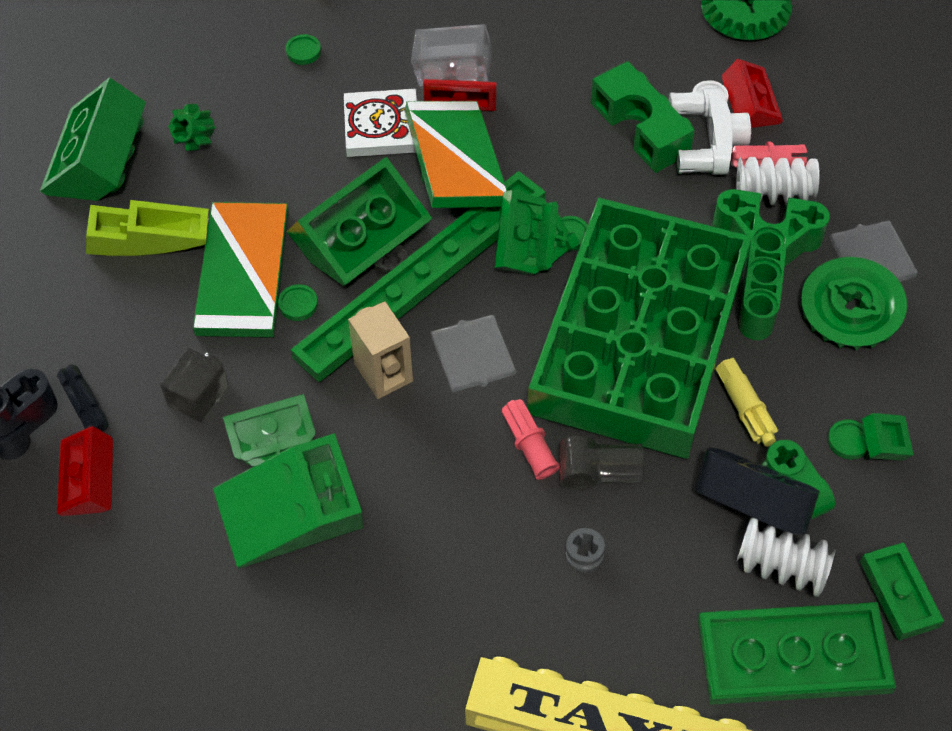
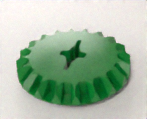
(739, 22)
(843, 279)

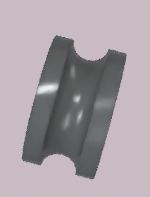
(589, 562)

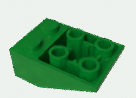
(289, 502)

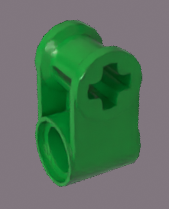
(780, 459)

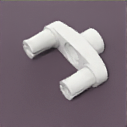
(723, 128)

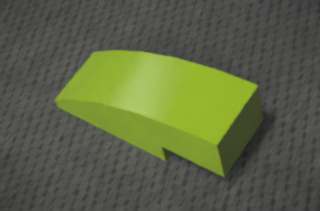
(145, 229)

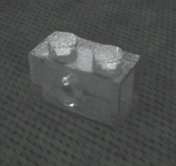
(452, 53)

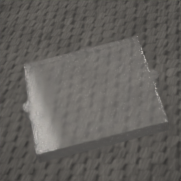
(876, 243)
(473, 353)

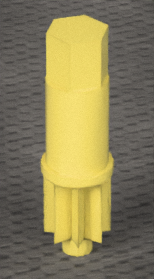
(750, 408)

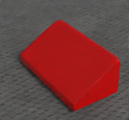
(454, 90)
(752, 93)
(85, 473)

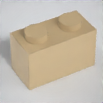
(381, 349)

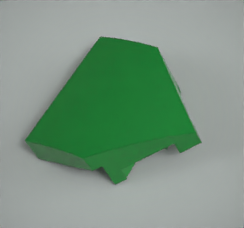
(530, 234)
(269, 429)

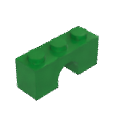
(628, 95)

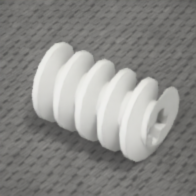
(780, 179)
(786, 556)

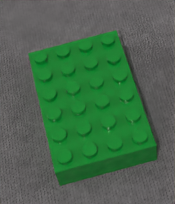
(639, 327)

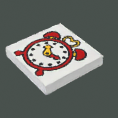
(377, 122)

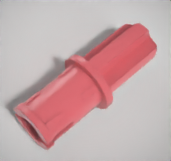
(767, 150)
(530, 439)

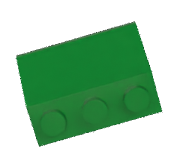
(95, 144)
(360, 223)

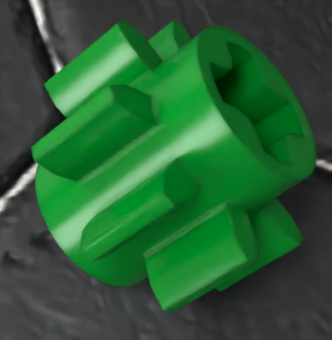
(191, 127)

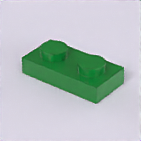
(901, 591)

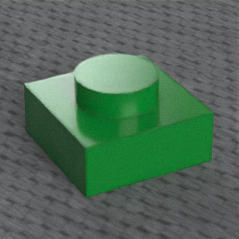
(887, 437)

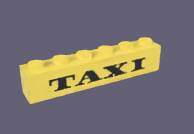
(528, 700)

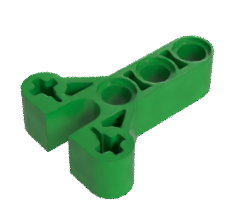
(769, 251)

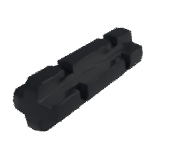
(82, 398)

